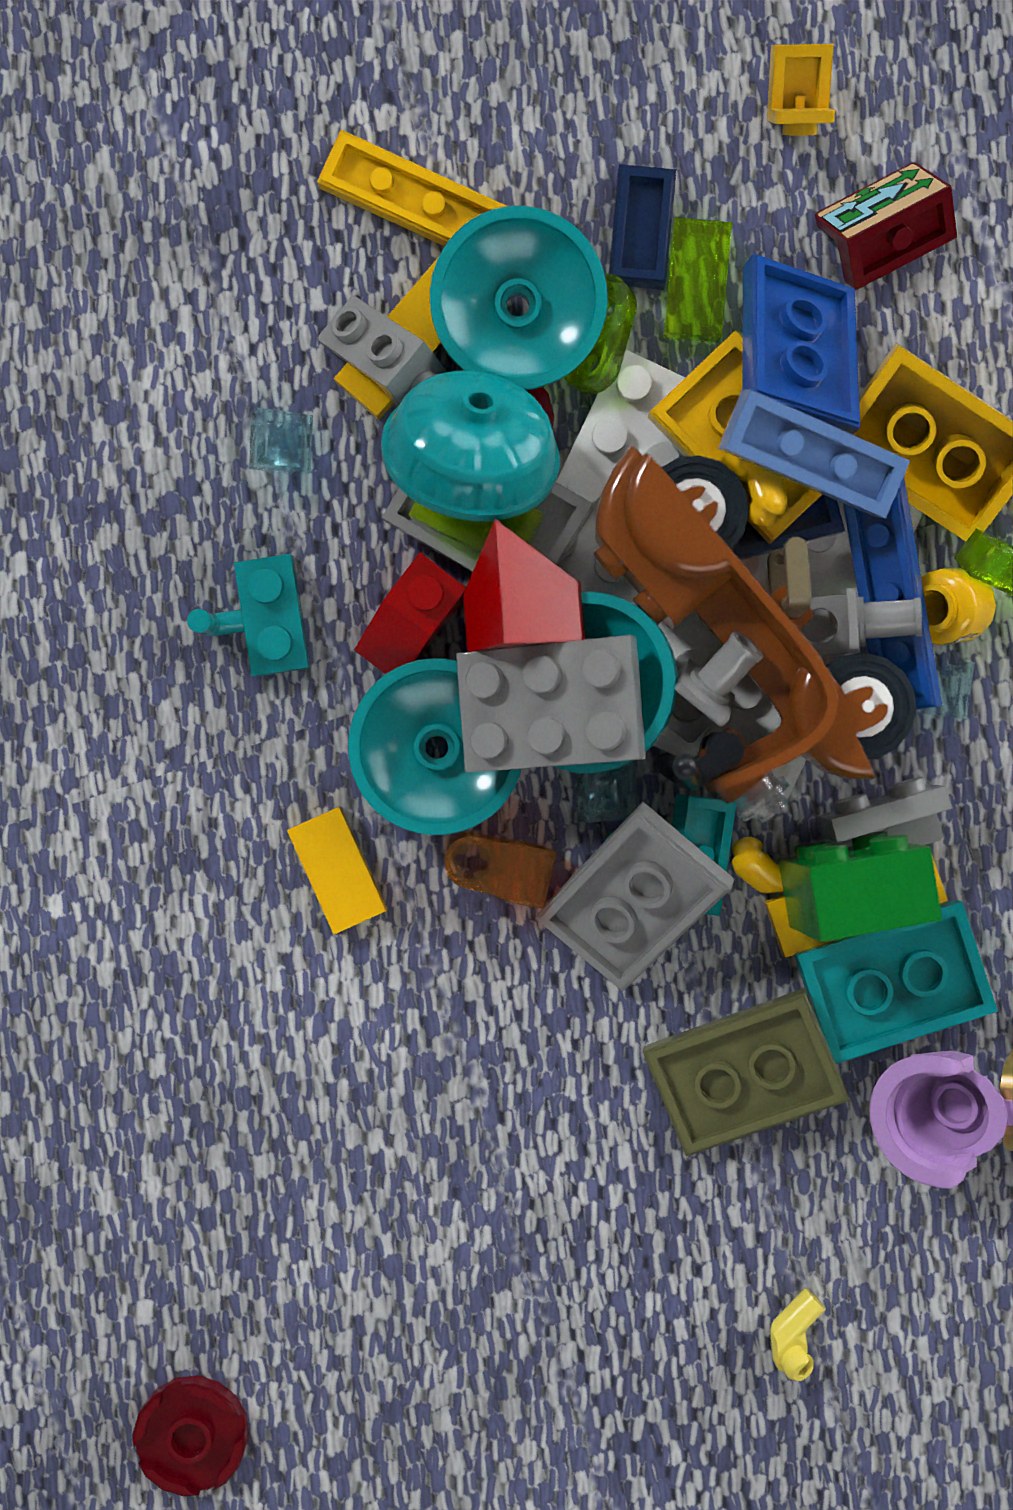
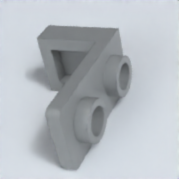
(380, 349)

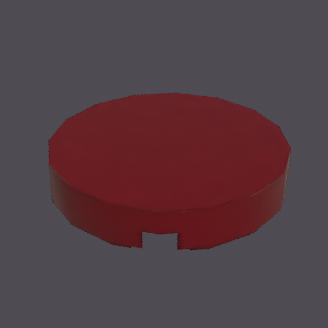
(205, 1422)

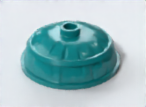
(471, 447)

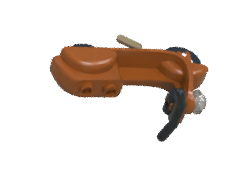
(674, 544)

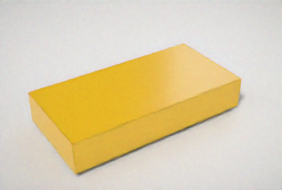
(337, 870)

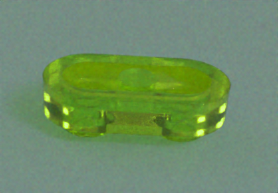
(611, 341)

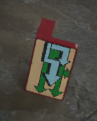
(890, 223)

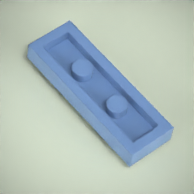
(813, 453)

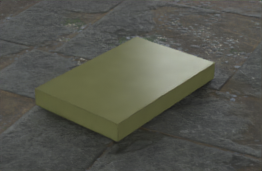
(746, 1072)

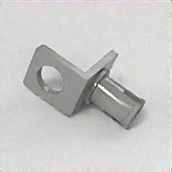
(865, 621)
(711, 686)

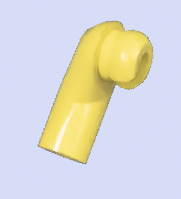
(789, 1335)

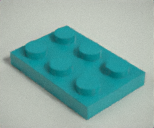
(896, 984)

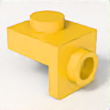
(800, 87)

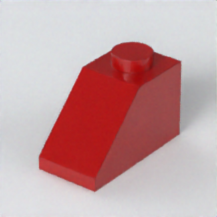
(411, 615)

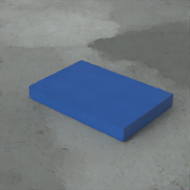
(801, 341)

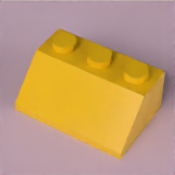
(953, 441)

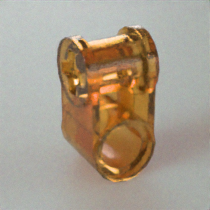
(512, 868)

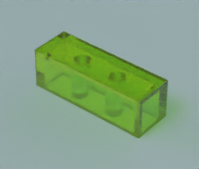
(988, 560)

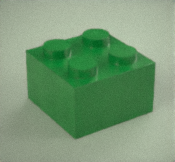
(859, 888)

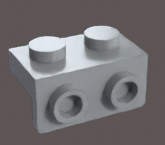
(907, 811)

